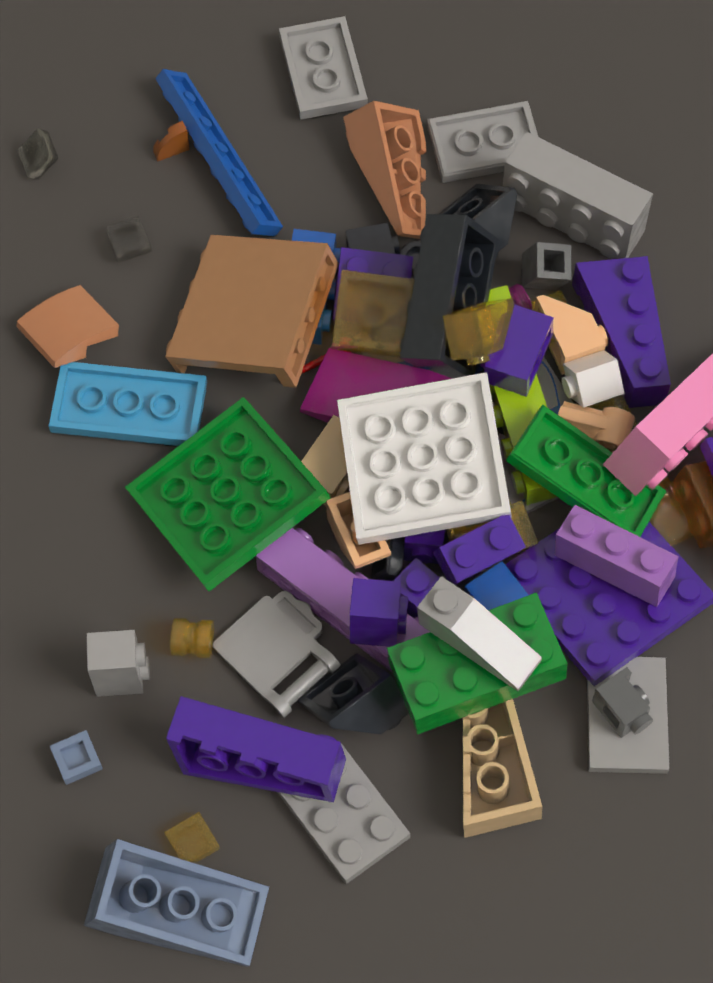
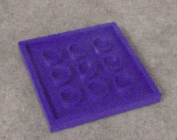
(599, 622)

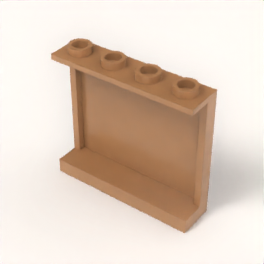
(253, 306)

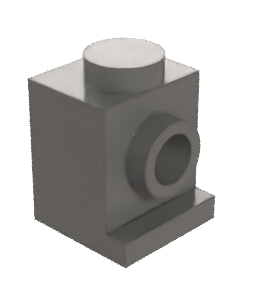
(622, 704)

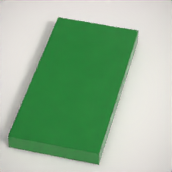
(573, 470)

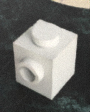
(592, 378)

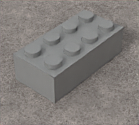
(577, 197)

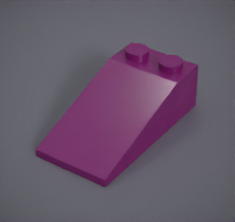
(354, 375)

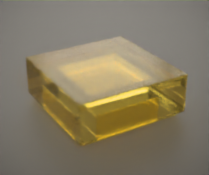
(192, 839)

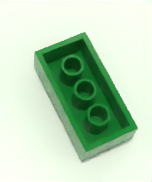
(446, 685)

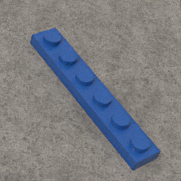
(219, 153)

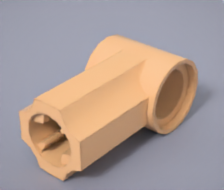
(605, 426)

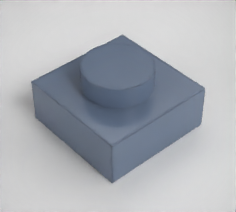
(76, 757)

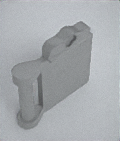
(271, 644)

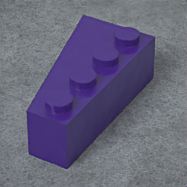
(625, 304)
(254, 751)

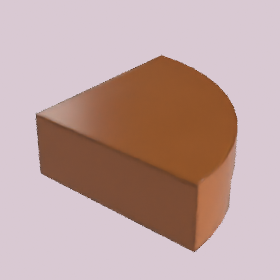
(173, 143)

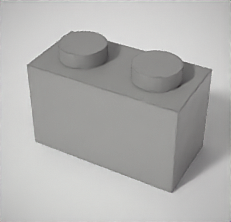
(116, 663)

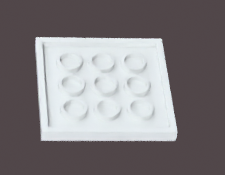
(423, 458)

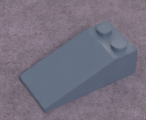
(176, 904)

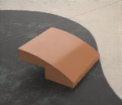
(67, 325)

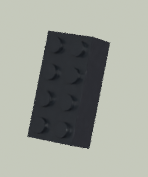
(450, 275)

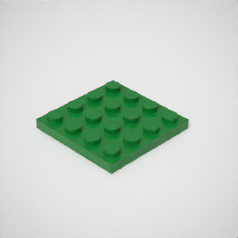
(227, 493)

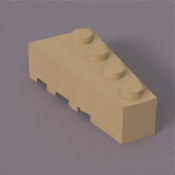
(497, 772)

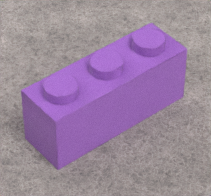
(615, 555)

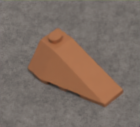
(389, 150)

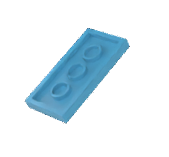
(127, 403)

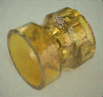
(192, 638)

